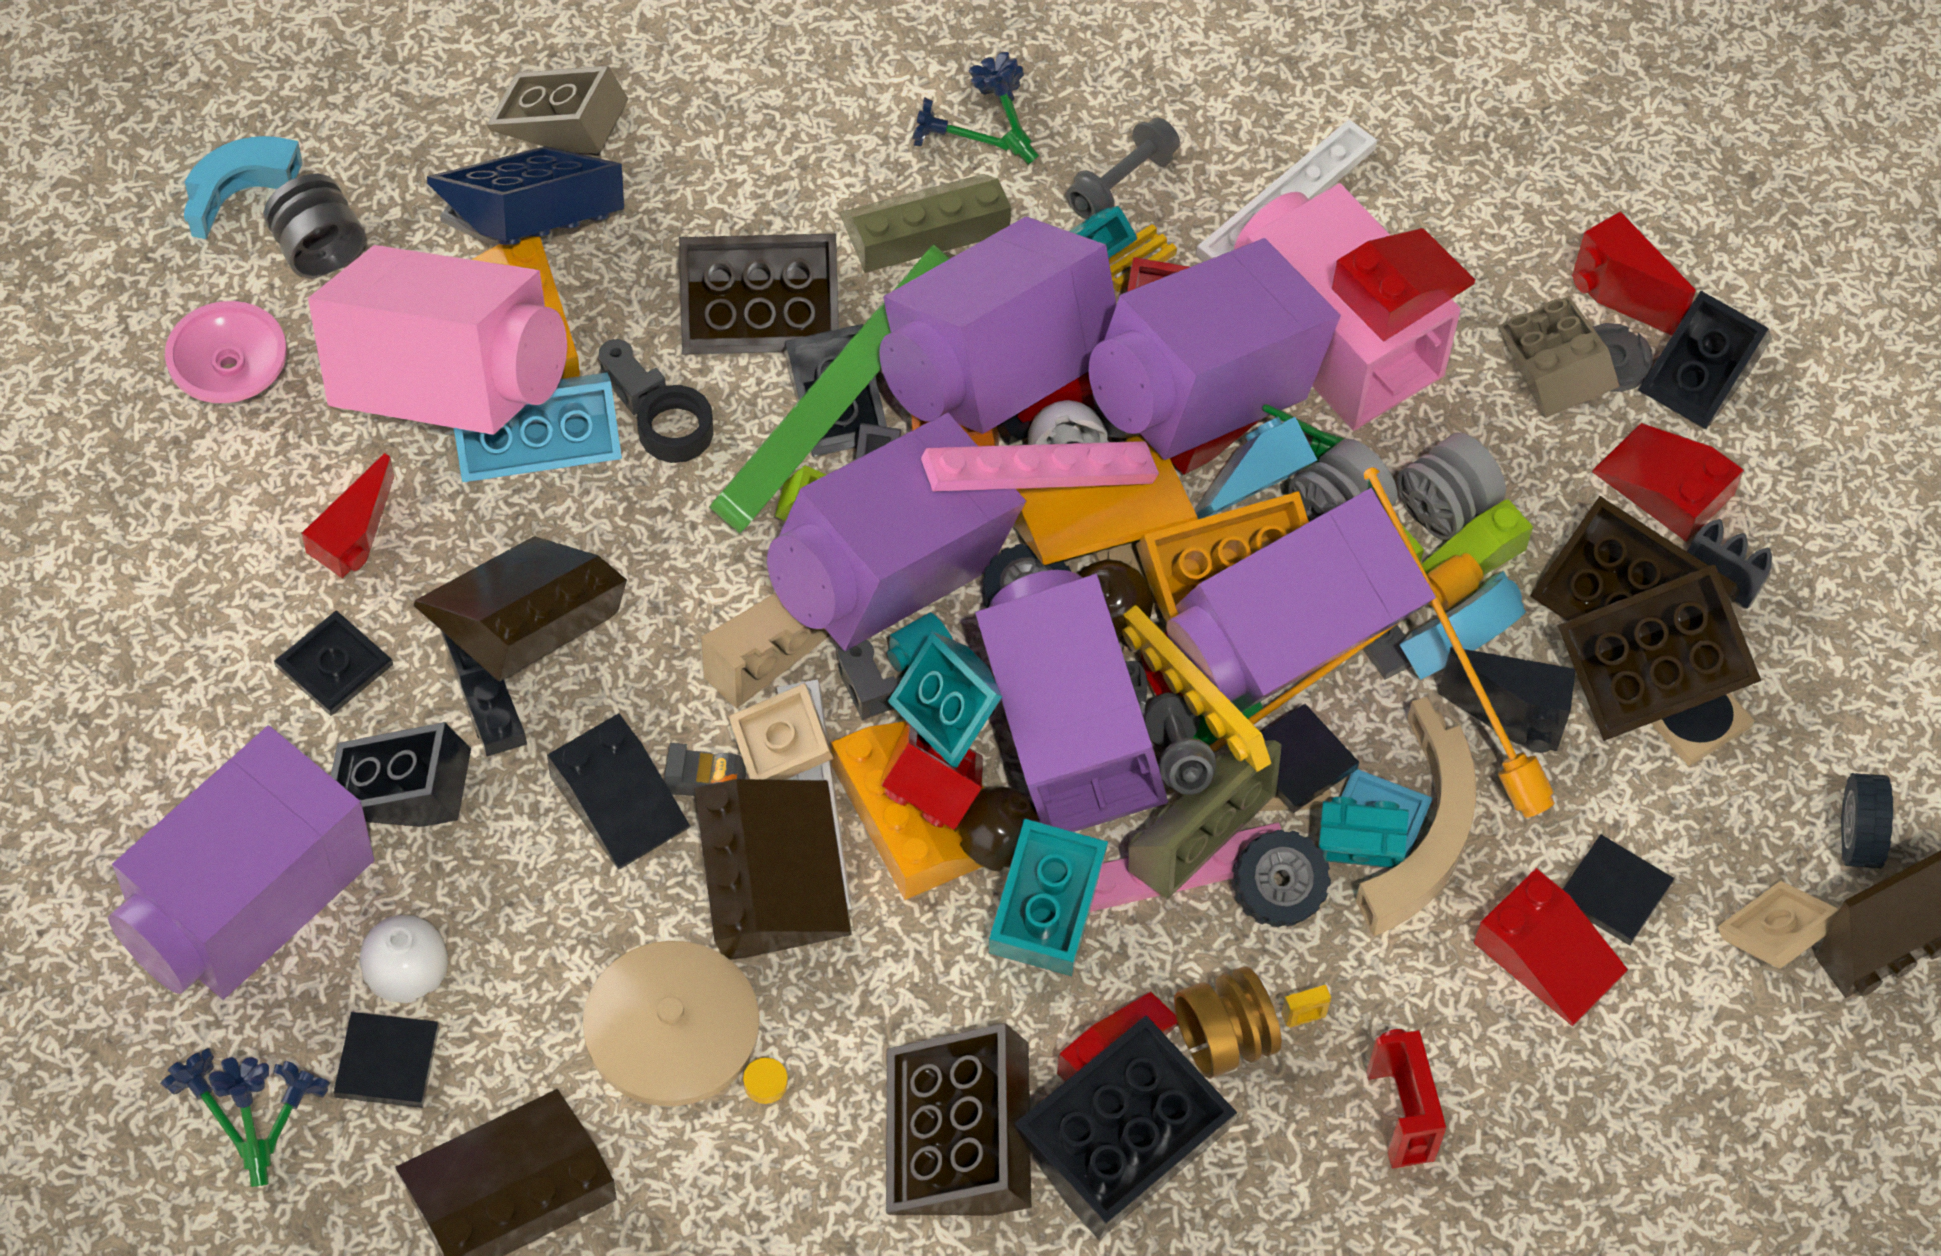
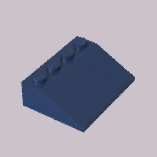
(532, 192)

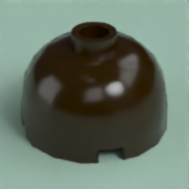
(1122, 590)
(994, 826)

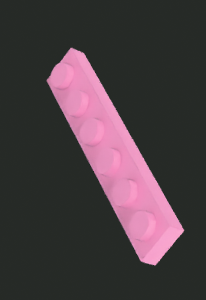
(1039, 466)
(1119, 886)

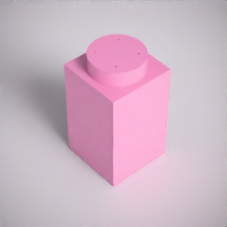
(437, 339)
(1359, 371)

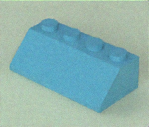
(564, 431)

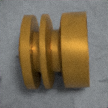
(1229, 1020)

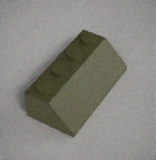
(941, 215)
(1202, 822)

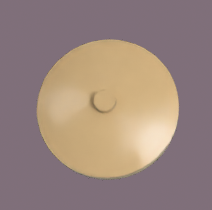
(671, 1023)

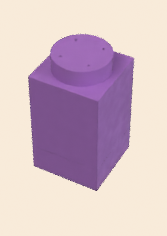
(998, 325)
(1211, 348)
(881, 543)
(1300, 602)
(1070, 701)
(238, 867)

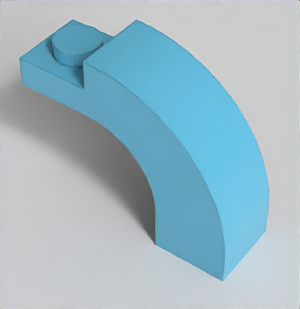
(234, 167)
(1474, 622)

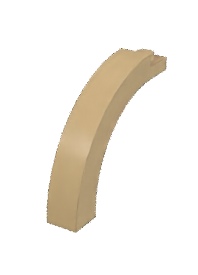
(1420, 877)

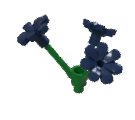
(994, 77)
(240, 1083)

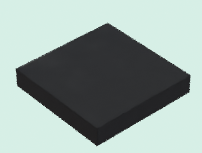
(333, 663)
(1309, 758)
(1617, 889)
(386, 1059)

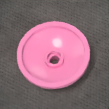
(222, 336)

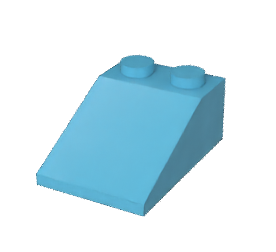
(1269, 457)

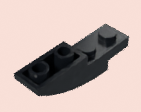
(486, 702)

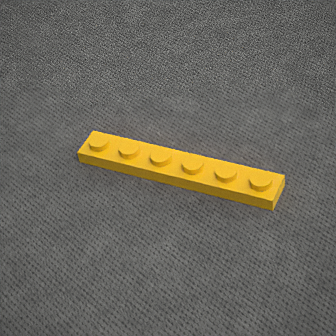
(1198, 691)

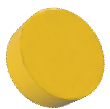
(765, 1080)

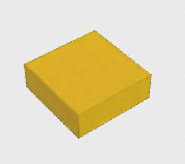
(1306, 1006)

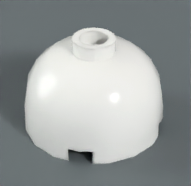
(1066, 424)
(403, 958)

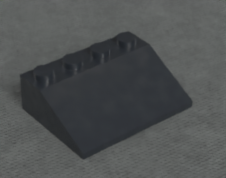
(1124, 1126)

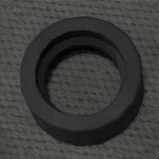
(682, 448)

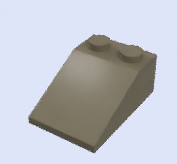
(561, 108)

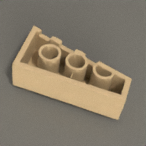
(755, 649)

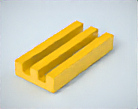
(1144, 235)

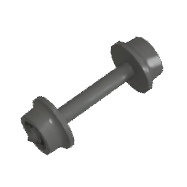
(1153, 141)
(1186, 762)

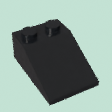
(1706, 360)
(806, 361)
(1525, 694)
(406, 774)
(616, 791)

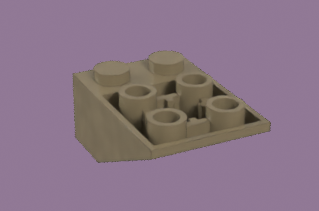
(1559, 355)

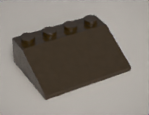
(756, 291)
(1613, 560)
(524, 603)
(1659, 652)
(771, 865)
(1885, 929)
(954, 1125)
(508, 1180)

